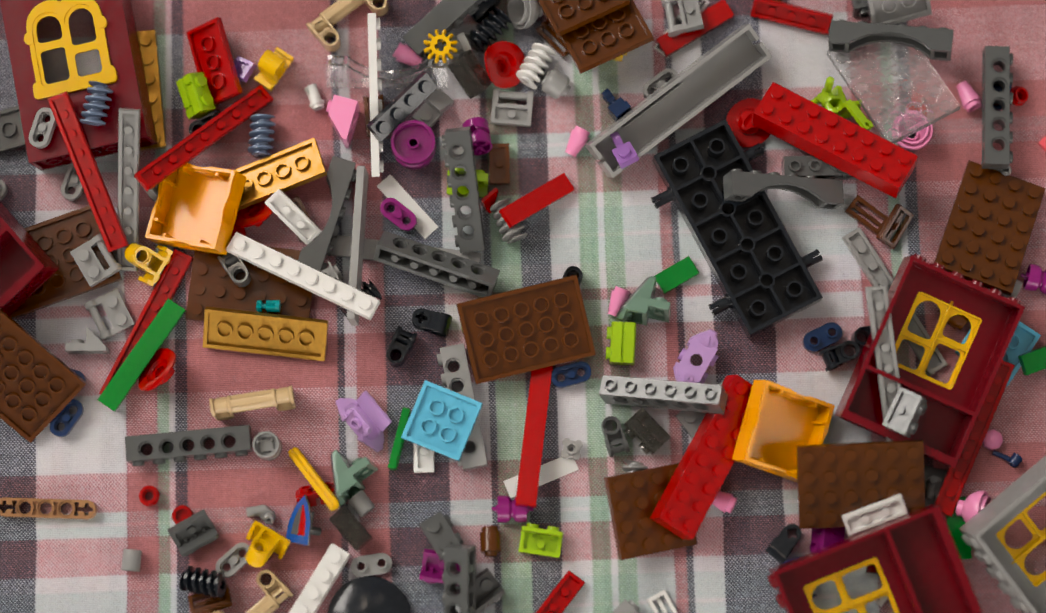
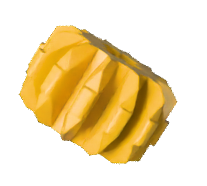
(446, 50)

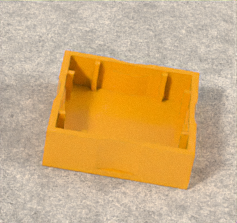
(197, 209)
(776, 424)

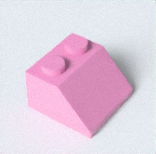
(344, 117)

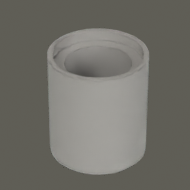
(361, 503)
(131, 560)

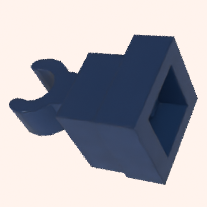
(617, 107)

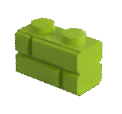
(195, 95)
(622, 343)

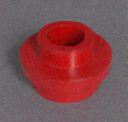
(1020, 95)
(144, 491)

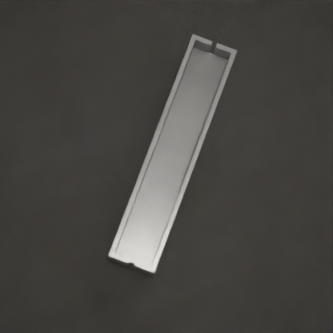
(702, 84)

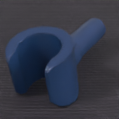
(1013, 461)

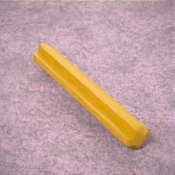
(313, 478)

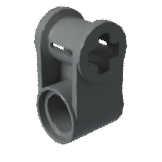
(233, 266)
(614, 437)

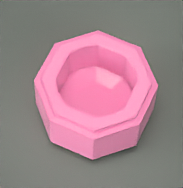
(992, 440)

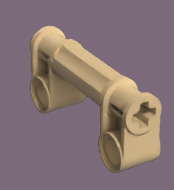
(323, 28)
(225, 407)
(269, 602)

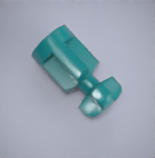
(270, 306)

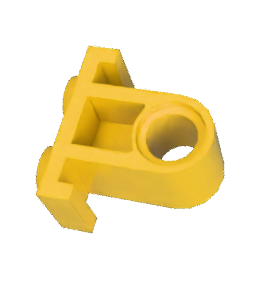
(272, 67)
(148, 261)
(264, 544)

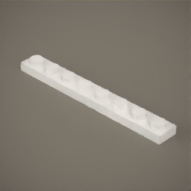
(374, 86)
(303, 276)

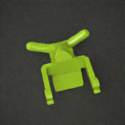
(836, 102)

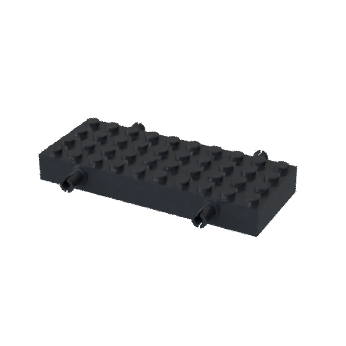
(740, 241)

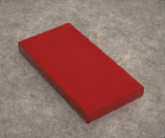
(214, 58)

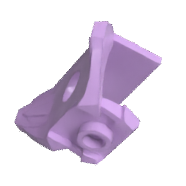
(706, 346)
(365, 419)

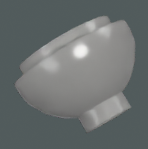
(523, 12)

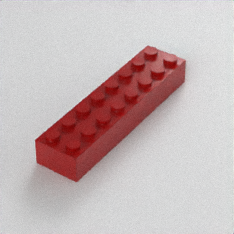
(834, 140)
(704, 464)

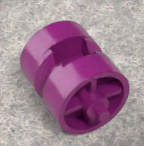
(480, 135)
(1034, 279)
(507, 509)

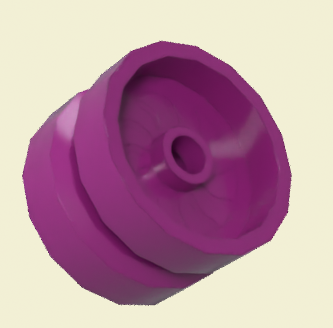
(403, 138)

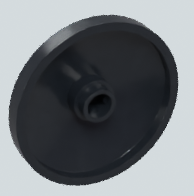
(369, 596)

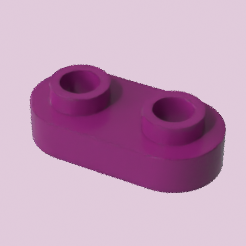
(399, 214)

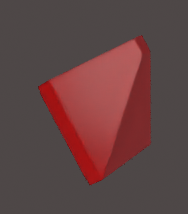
(489, 199)

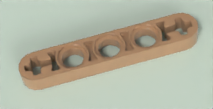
(56, 512)

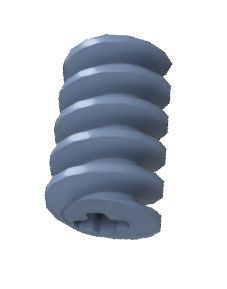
(96, 104)
(260, 135)

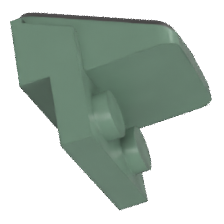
(643, 305)
(349, 478)

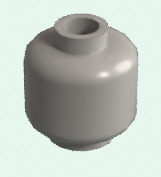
(555, 83)

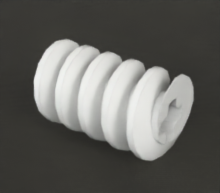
(533, 64)

